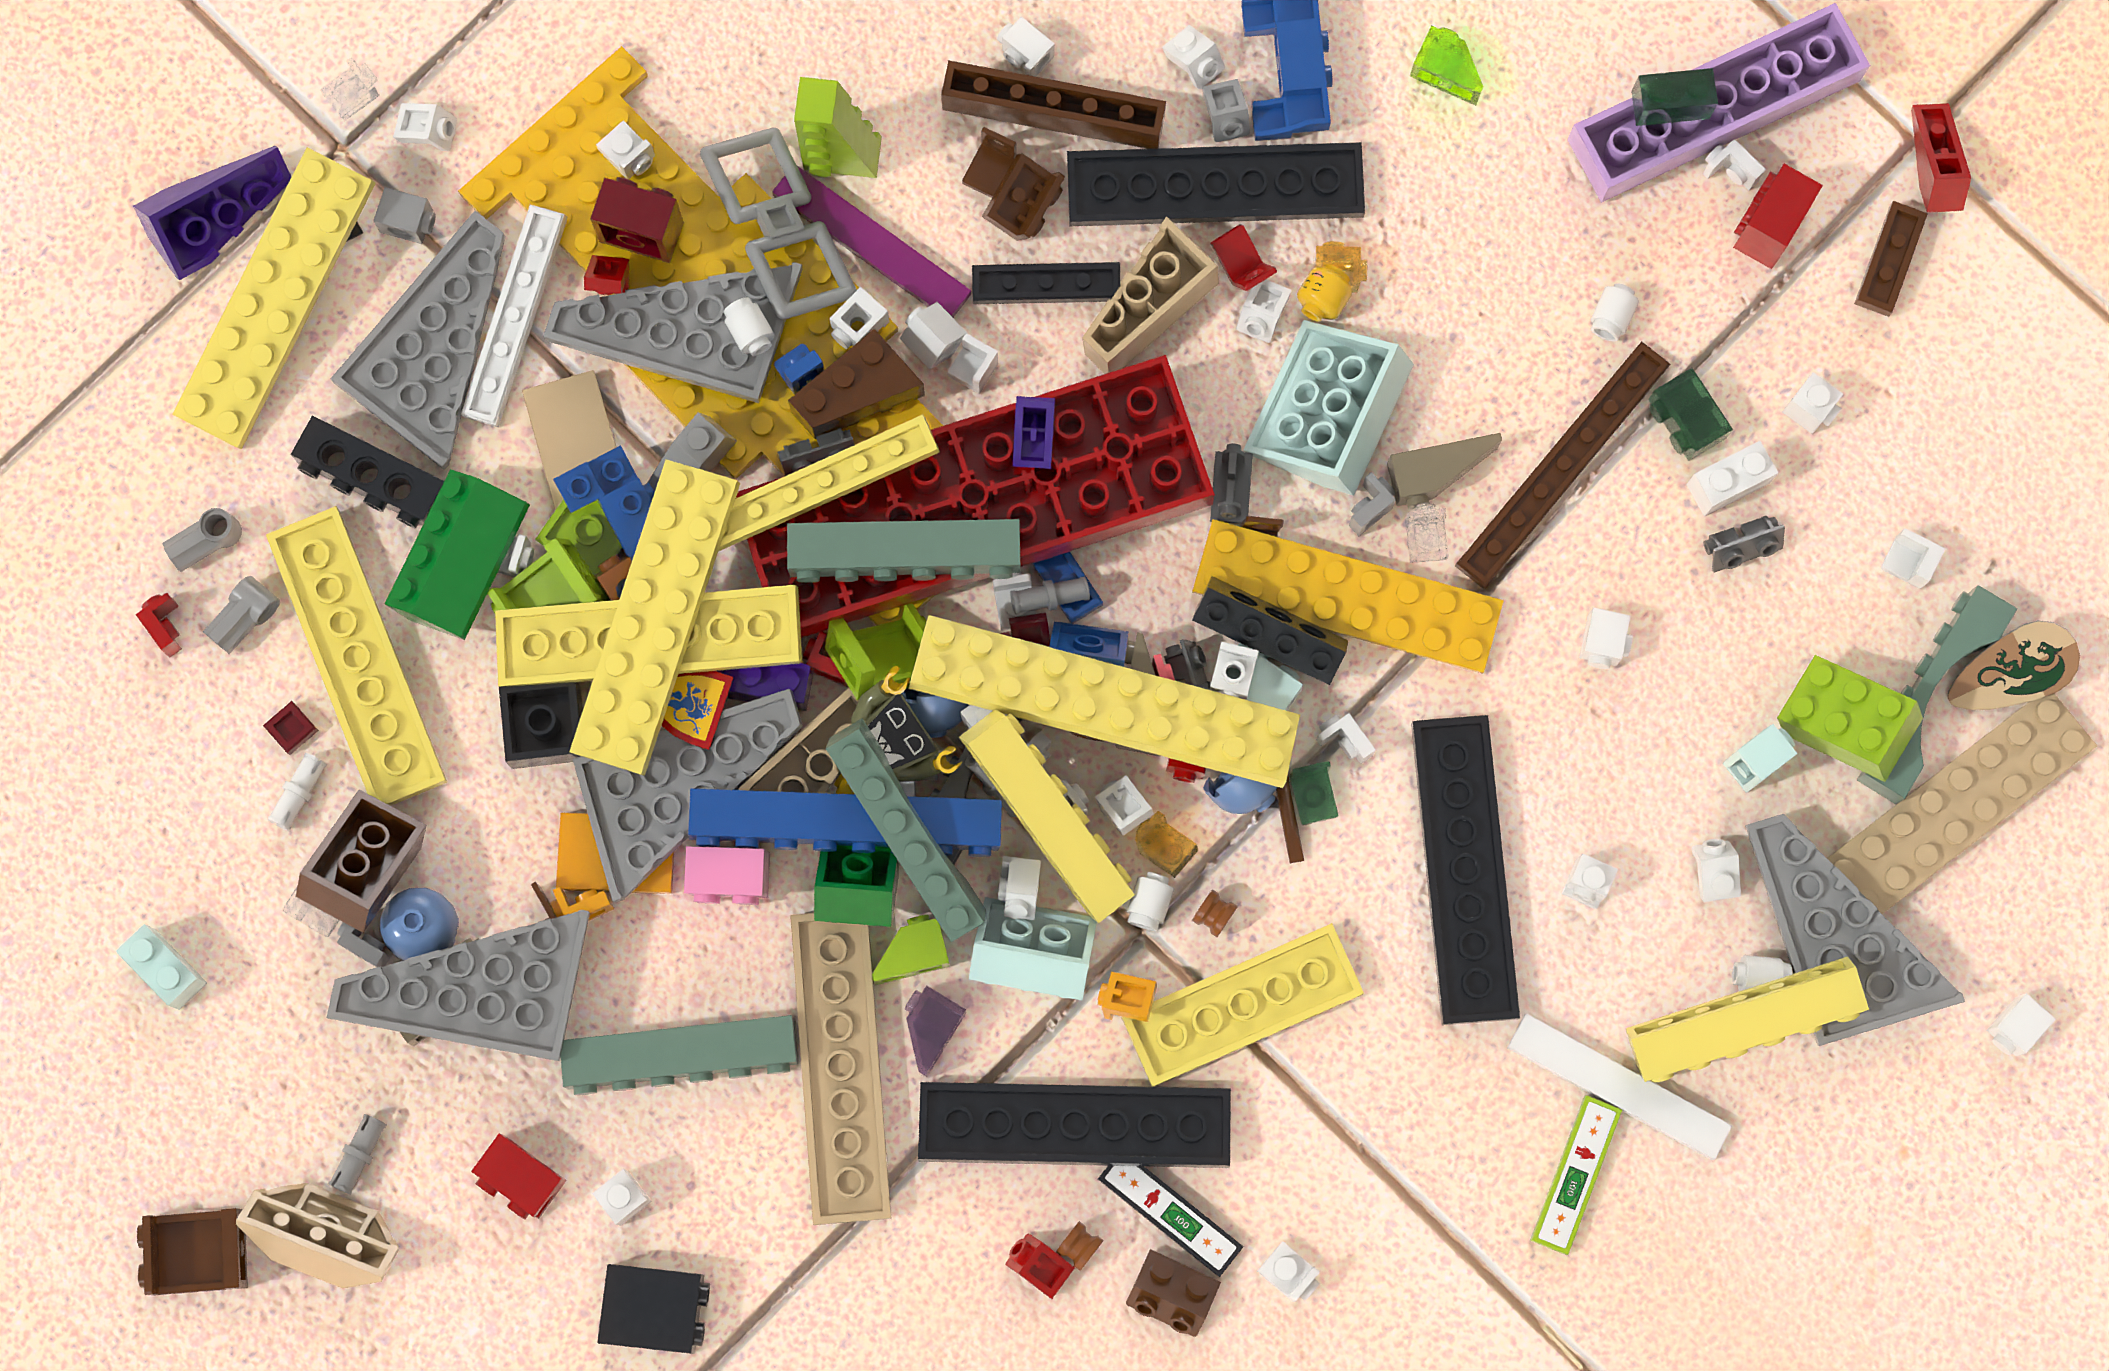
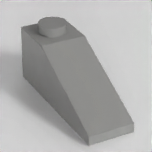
(698, 445)

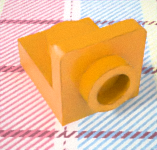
(590, 901)
(1127, 997)

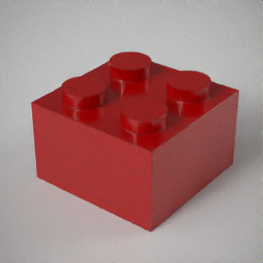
(1775, 215)

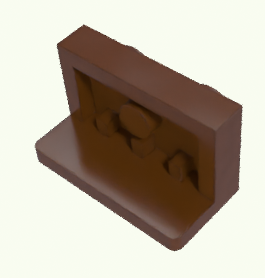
(1023, 198)
(1173, 1293)

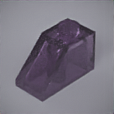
(931, 1026)

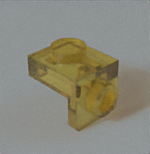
(1345, 258)
(1164, 844)

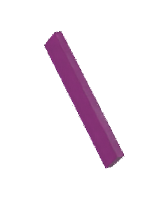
(878, 246)

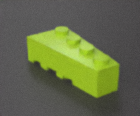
(832, 131)

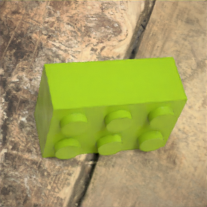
(1850, 718)

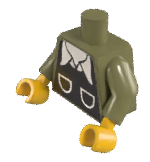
(900, 732)

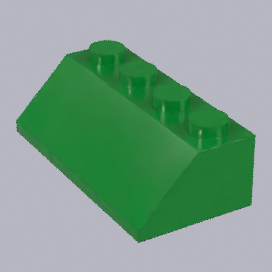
(457, 554)

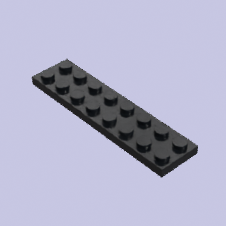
(1215, 184)
(1465, 870)
(1074, 1125)

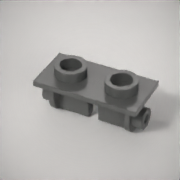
(802, 455)
(1231, 484)
(1760, 538)
(1188, 663)

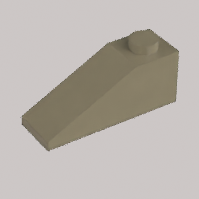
(1429, 471)

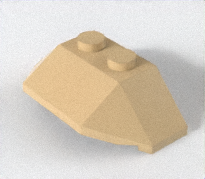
(319, 1234)

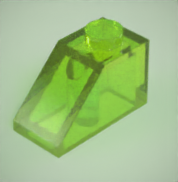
(1447, 65)

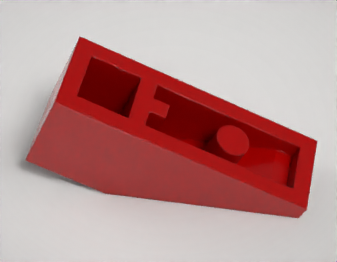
(1939, 158)

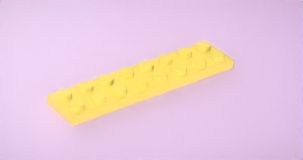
(274, 298)
(655, 617)
(729, 633)
(356, 657)

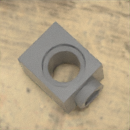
(404, 215)

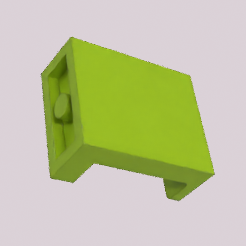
(552, 580)
(871, 652)

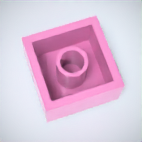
(726, 873)

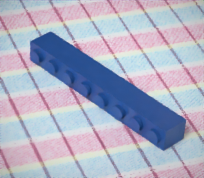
(834, 821)

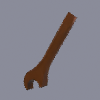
(1289, 823)

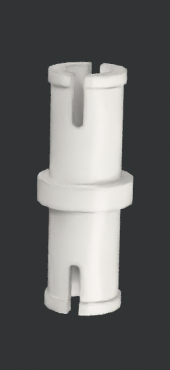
(297, 791)

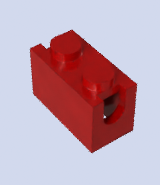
(518, 1177)

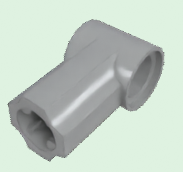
(199, 540)
(248, 606)

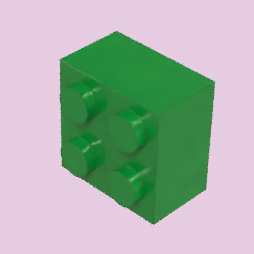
(856, 887)

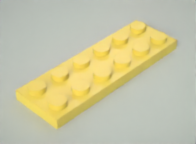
(1243, 1005)

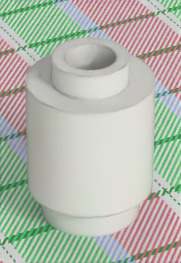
(1614, 312)
(748, 327)
(1150, 901)
(1758, 970)

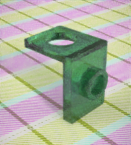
(1313, 793)

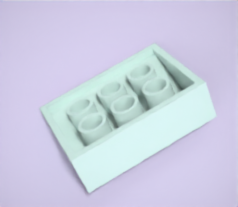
(1330, 405)

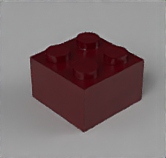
(637, 219)

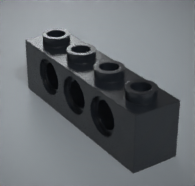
(322, 440)
(1270, 630)

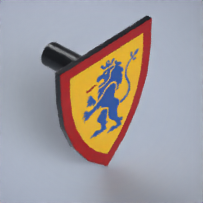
(697, 706)

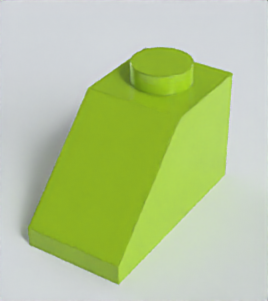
(913, 951)

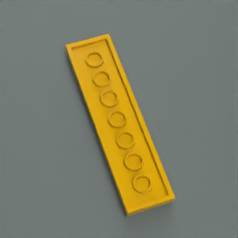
(1354, 596)

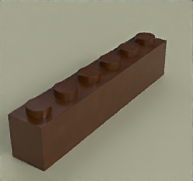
(1053, 105)

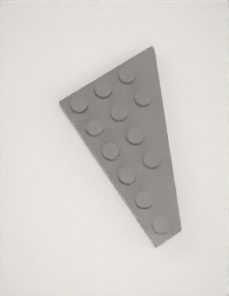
(677, 329)
(424, 349)
(647, 816)
(1830, 919)
(485, 993)

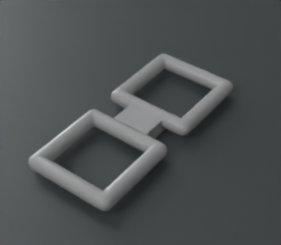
(778, 223)

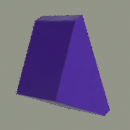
(1033, 432)

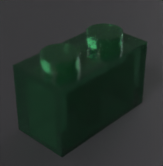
(1674, 96)
(1689, 415)

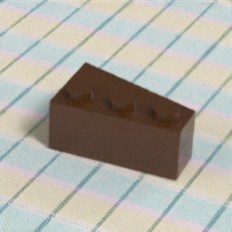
(855, 386)

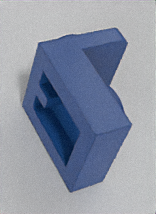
(799, 367)

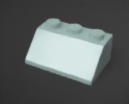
(1036, 954)

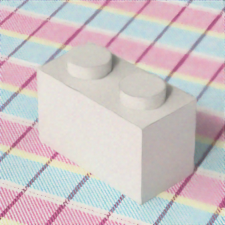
(1732, 478)

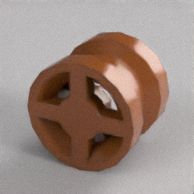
(1214, 913)
(1079, 1246)

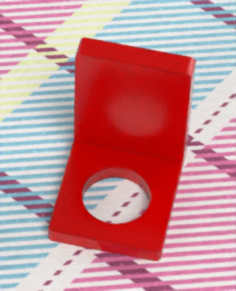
(1241, 259)

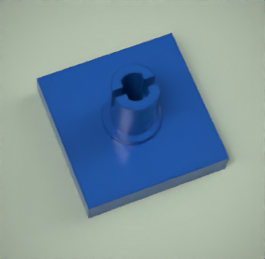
(1090, 642)

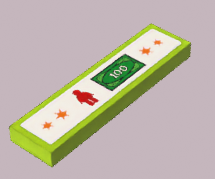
(1576, 1175)

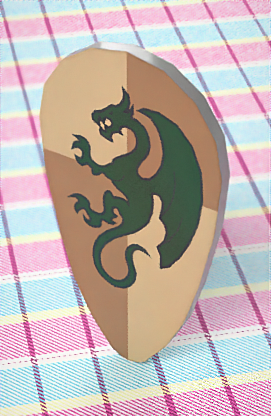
(2018, 668)

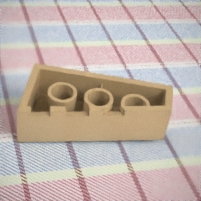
(1150, 298)
(804, 761)

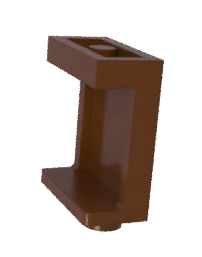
(192, 1253)

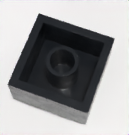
(539, 723)

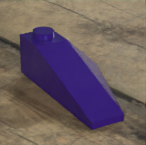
(203, 213)

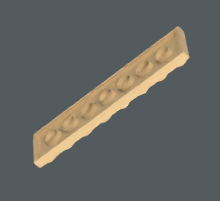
(1963, 801)
(840, 1071)

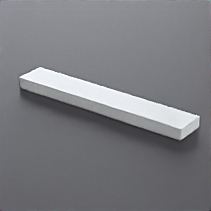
(514, 315)
(1619, 1087)

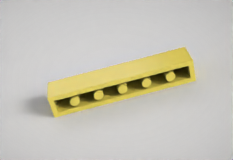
(1047, 815)
(1747, 1020)

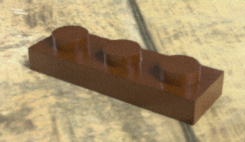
(1891, 258)

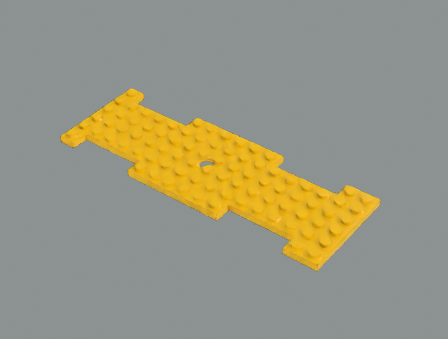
(563, 171)

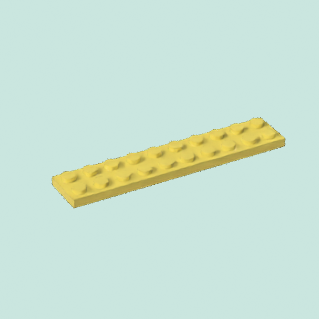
(1105, 701)

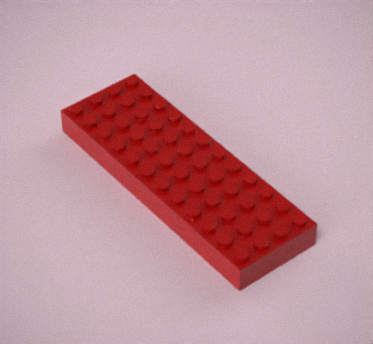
(1116, 467)

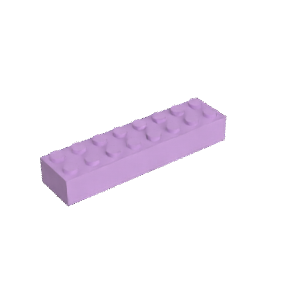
(1752, 89)

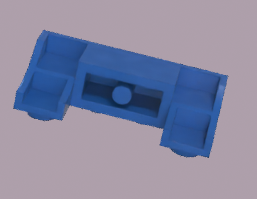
(1299, 63)
(618, 492)

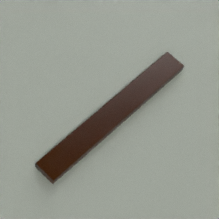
(1562, 465)

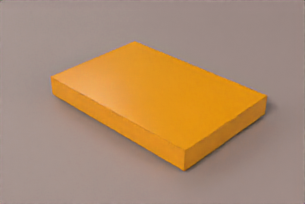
(580, 863)

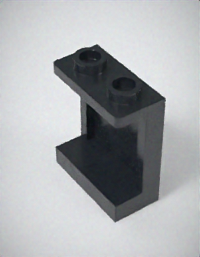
(653, 1309)

